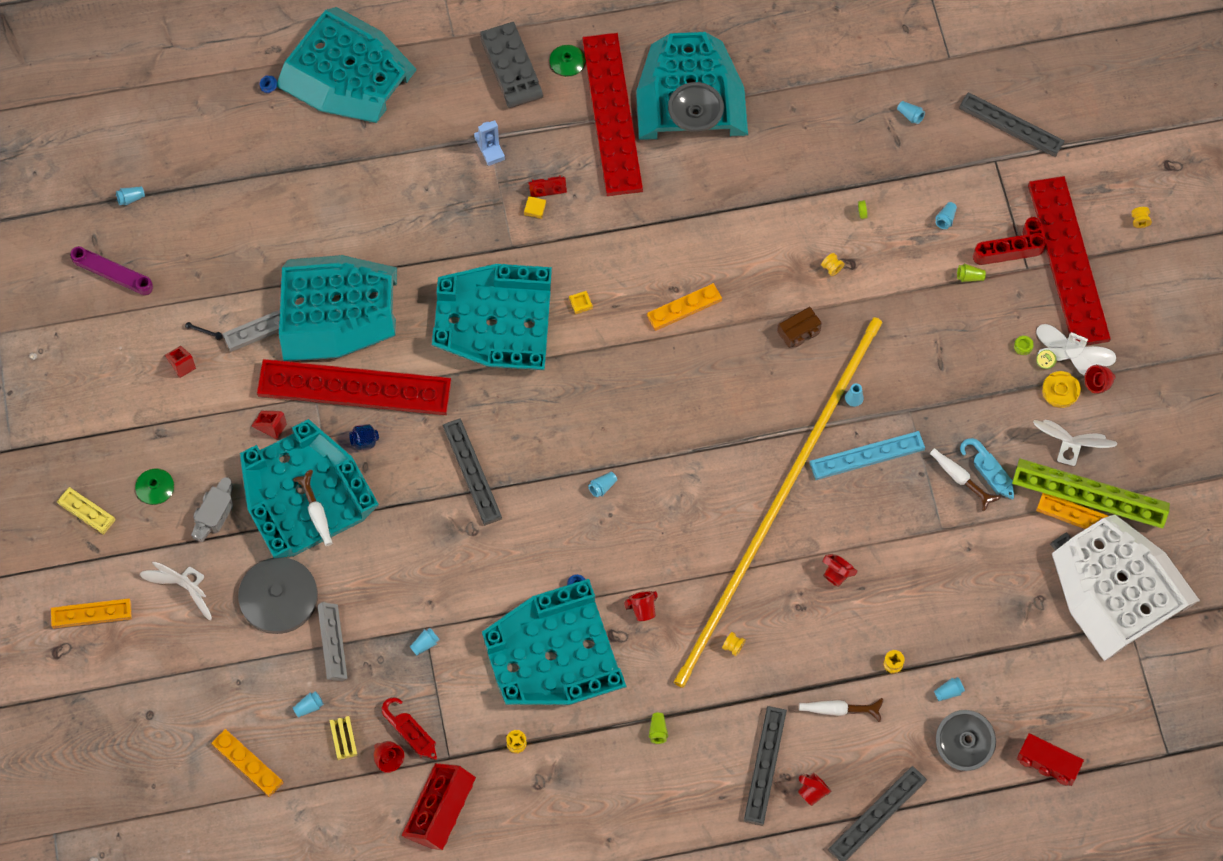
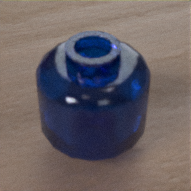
(363, 437)

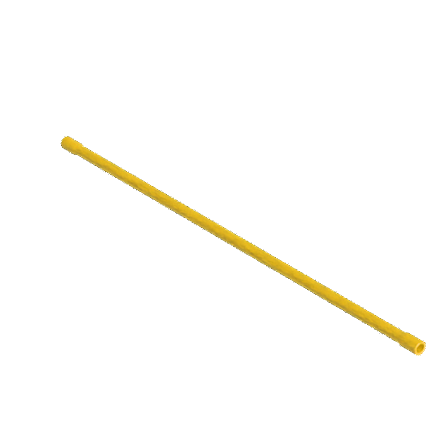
(686, 670)

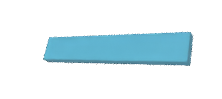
(867, 455)

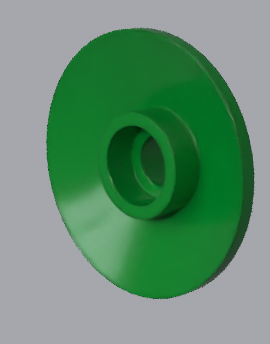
(565, 66)
(154, 494)

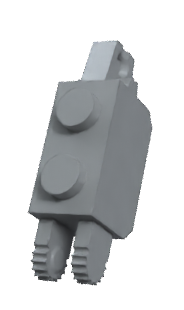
(213, 511)

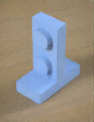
(488, 142)

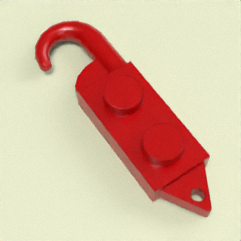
(410, 730)

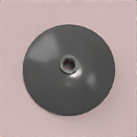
(696, 98)
(953, 744)

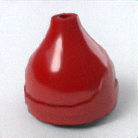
(1099, 378)
(388, 756)

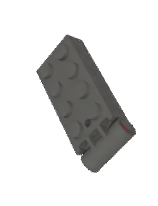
(511, 64)

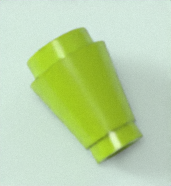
(970, 273)
(658, 731)

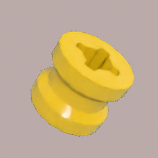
(1141, 217)
(832, 264)
(733, 643)
(893, 666)
(516, 737)

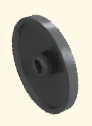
(278, 595)

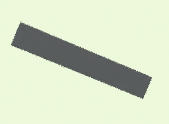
(1011, 124)
(472, 472)
(765, 766)
(877, 814)

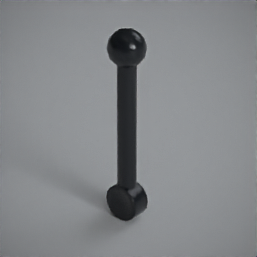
(218, 336)

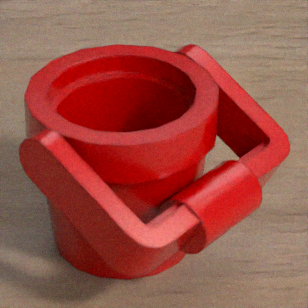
(838, 569)
(642, 605)
(813, 788)

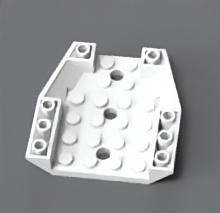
(1111, 608)

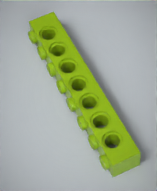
(1091, 493)

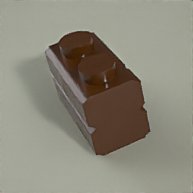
(799, 327)

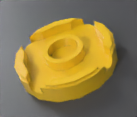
(1061, 389)

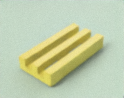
(340, 722)

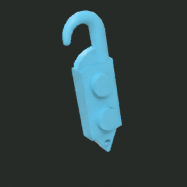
(990, 469)

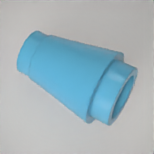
(912, 112)
(129, 195)
(946, 216)
(854, 395)
(602, 484)
(424, 641)
(949, 689)
(310, 703)

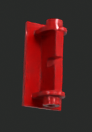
(548, 187)

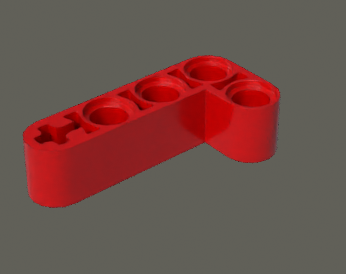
(987, 252)

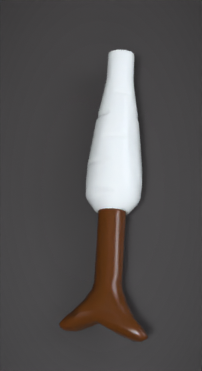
(962, 477)
(315, 508)
(840, 708)

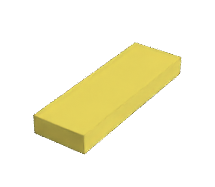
(86, 510)

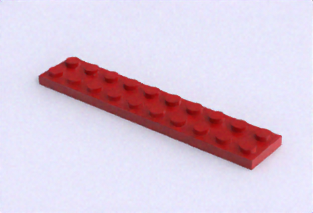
(612, 114)
(1069, 260)
(354, 387)

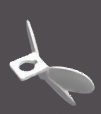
(1064, 349)
(1090, 440)
(168, 576)

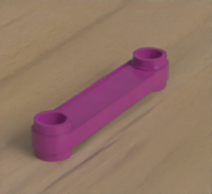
(111, 270)

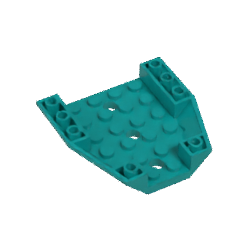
(671, 66)
(341, 89)
(499, 293)
(332, 328)
(273, 495)
(558, 624)

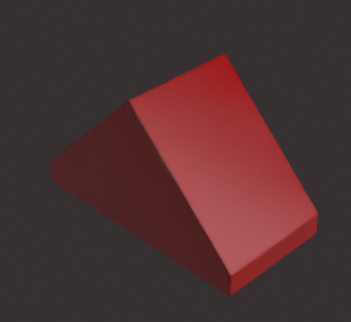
(181, 361)
(270, 423)

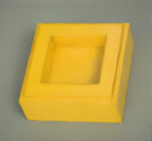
(535, 207)
(580, 302)

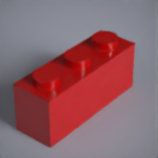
(1050, 760)

